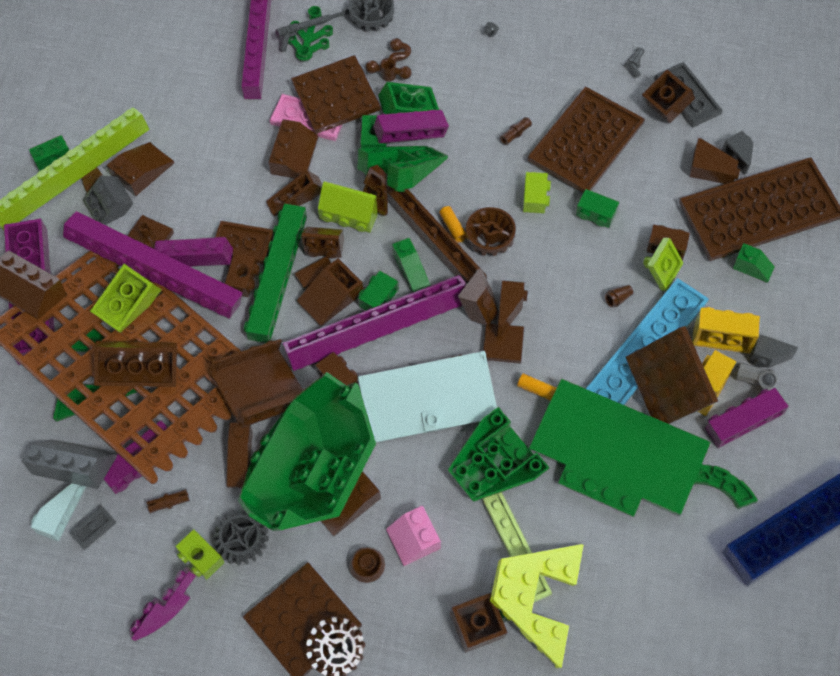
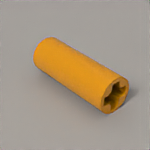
(453, 224)
(536, 386)

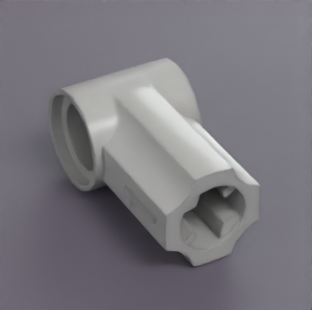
(755, 375)

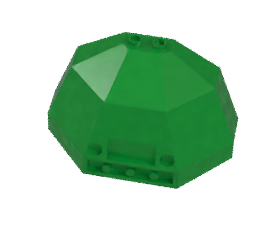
(309, 457)

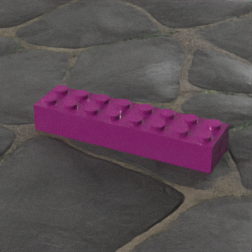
(29, 242)

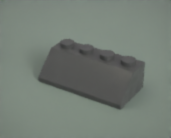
(68, 463)

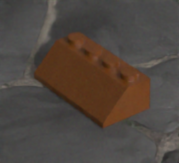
(28, 285)
(135, 364)

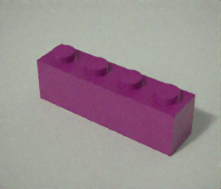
(410, 126)
(197, 251)
(746, 417)
(121, 472)

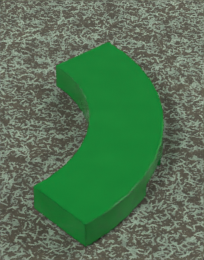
(726, 483)

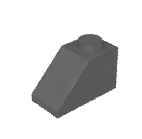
(740, 148)
(771, 352)

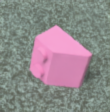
(413, 536)

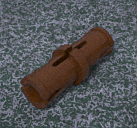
(515, 131)
(168, 501)

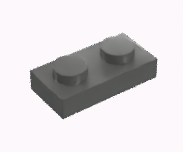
(93, 528)

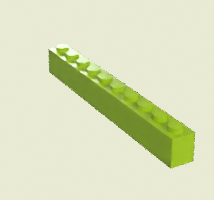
(71, 167)

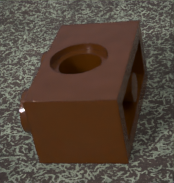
(241, 265)

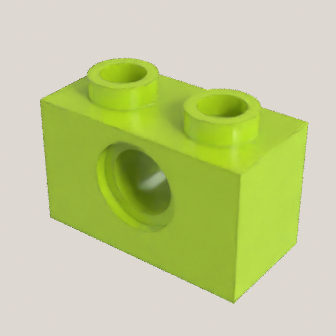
(194, 544)

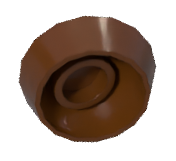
(367, 564)

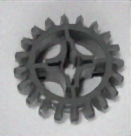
(234, 542)

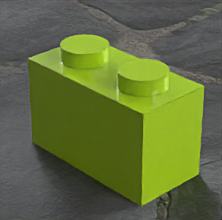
(536, 192)

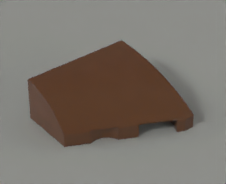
(376, 185)

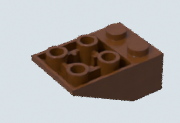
(330, 292)

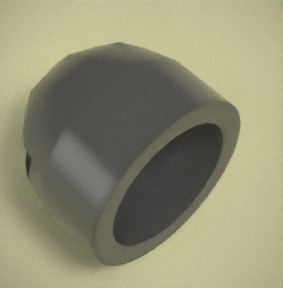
(491, 29)

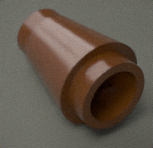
(618, 295)

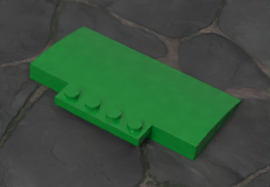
(618, 451)

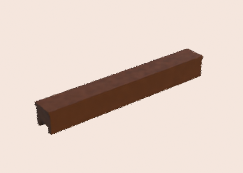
(433, 234)

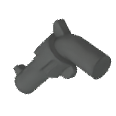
(634, 62)

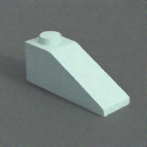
(57, 512)

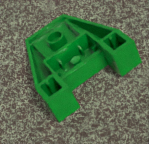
(402, 164)

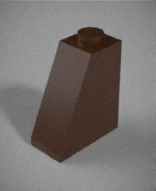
(713, 164)

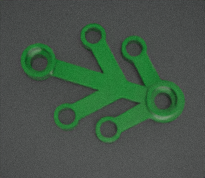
(305, 51)

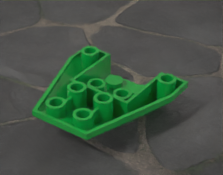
(495, 459)

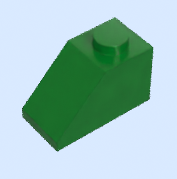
(754, 263)

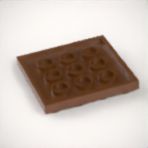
(335, 94)
(671, 377)
(290, 613)

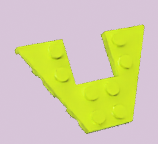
(516, 589)

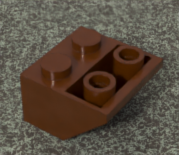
(323, 242)

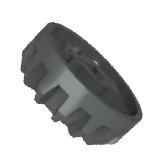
(370, 10)

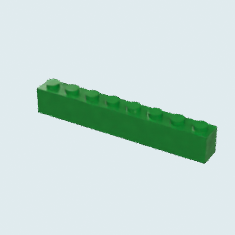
(276, 273)

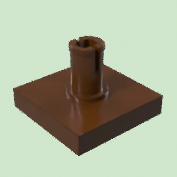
(149, 231)

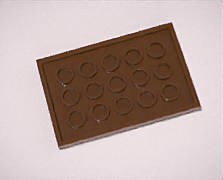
(586, 140)

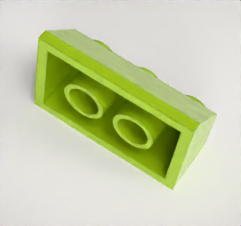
(347, 207)

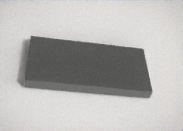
(703, 106)

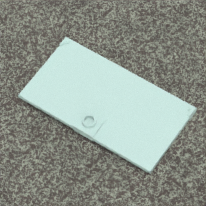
(428, 396)

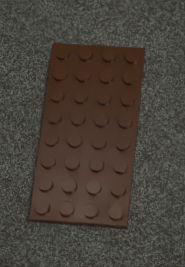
(761, 208)

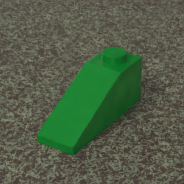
(410, 265)

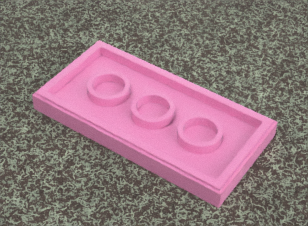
(292, 109)

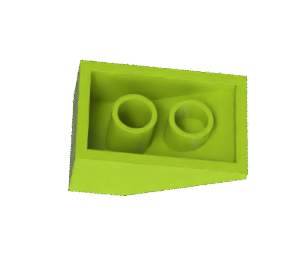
(125, 298)

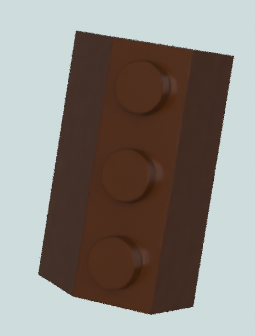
(292, 149)

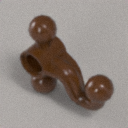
(388, 65)

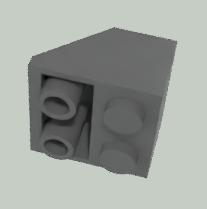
(107, 199)

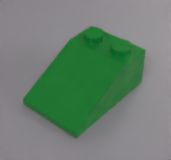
(406, 98)

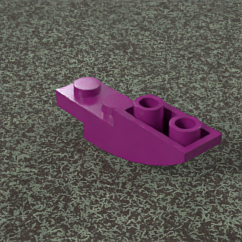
(161, 612)

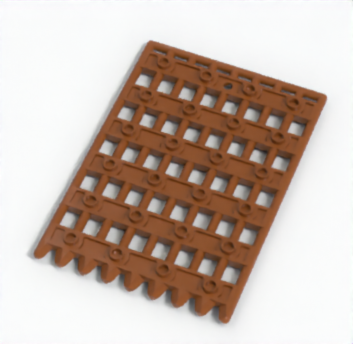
(141, 415)

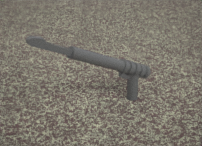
(290, 30)

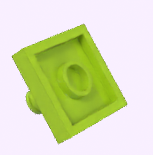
(664, 264)

